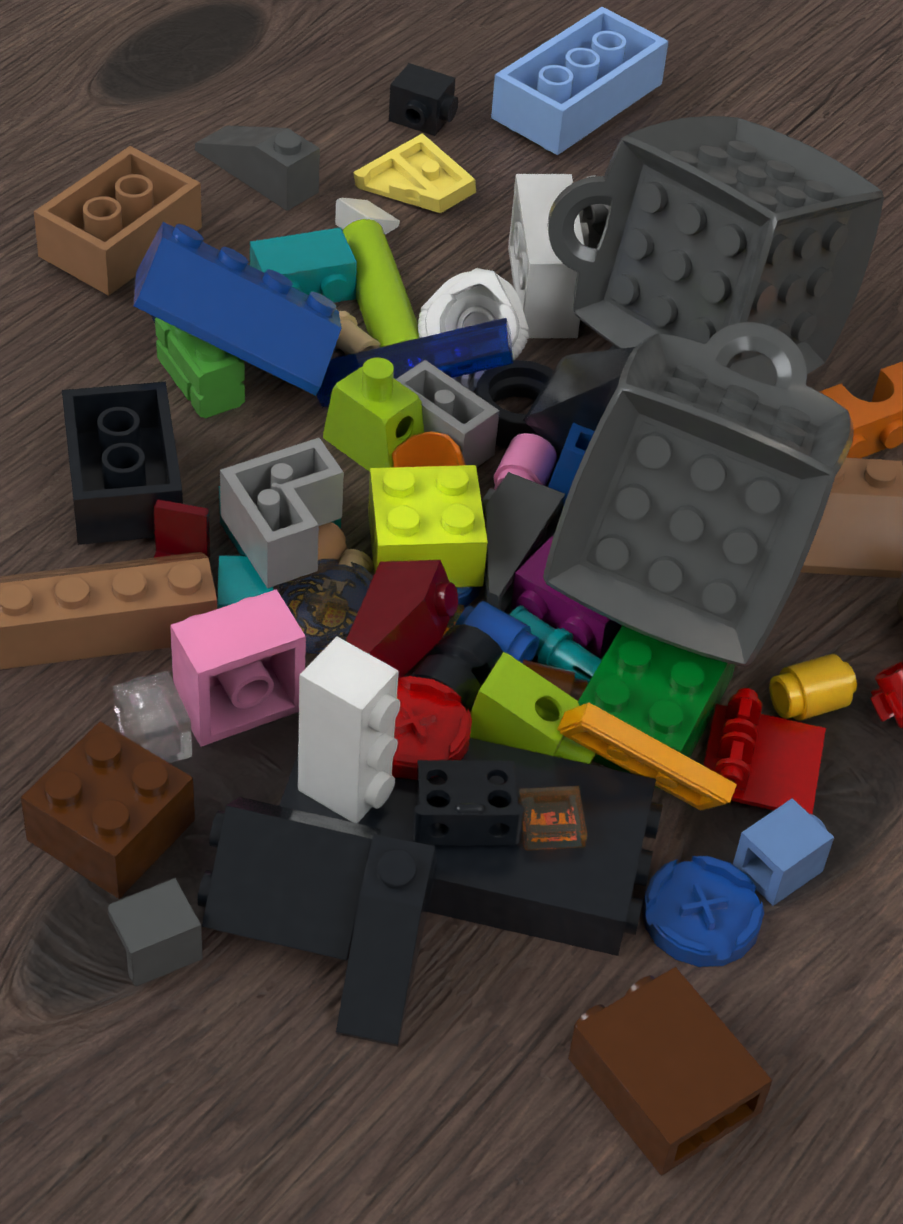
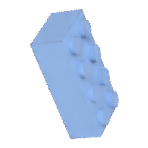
(578, 80)

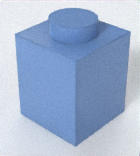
(783, 851)

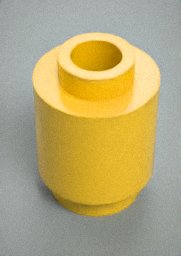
(813, 687)

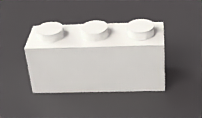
(347, 730)

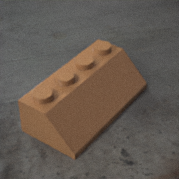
(861, 522)
(100, 608)

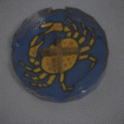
(326, 601)

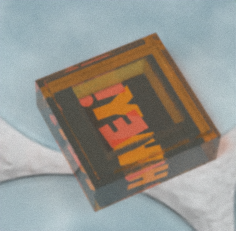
(553, 818)

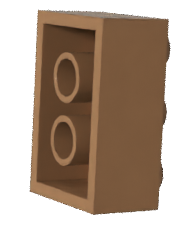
(111, 217)

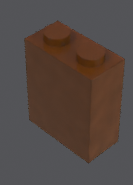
(668, 1069)

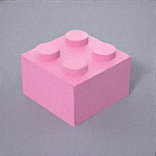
(238, 666)

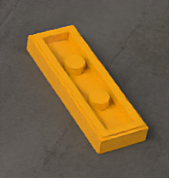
(646, 757)

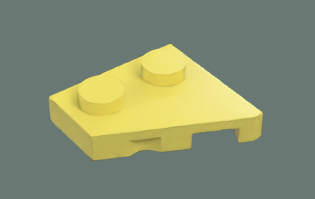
(418, 176)

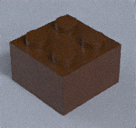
(108, 809)

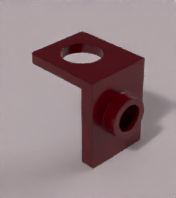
(181, 529)

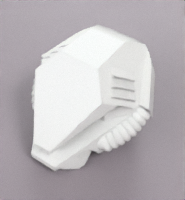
(473, 300)

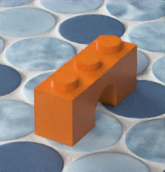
(878, 422)

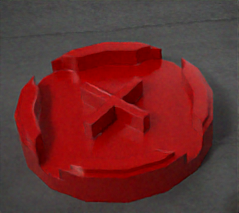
(428, 725)

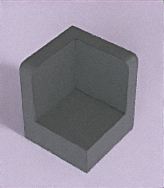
(157, 931)

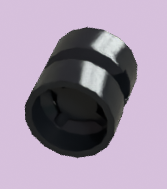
(461, 661)

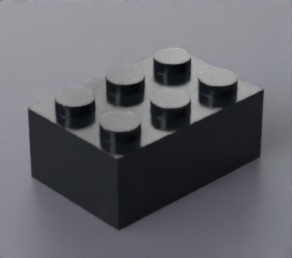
(120, 459)

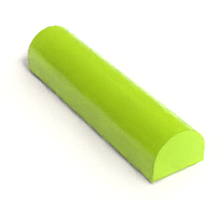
(379, 285)

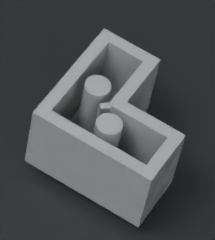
(278, 506)

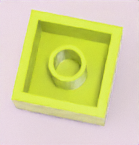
(429, 517)

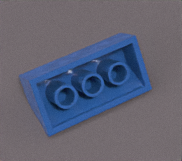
(237, 306)

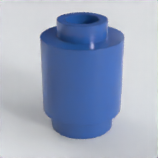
(510, 633)

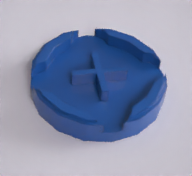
(702, 911)

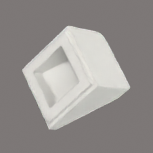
(351, 210)

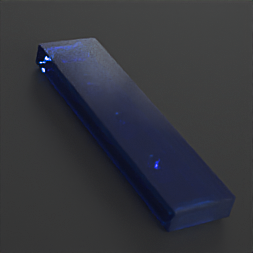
(452, 352)

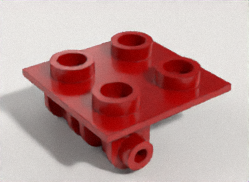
(764, 753)

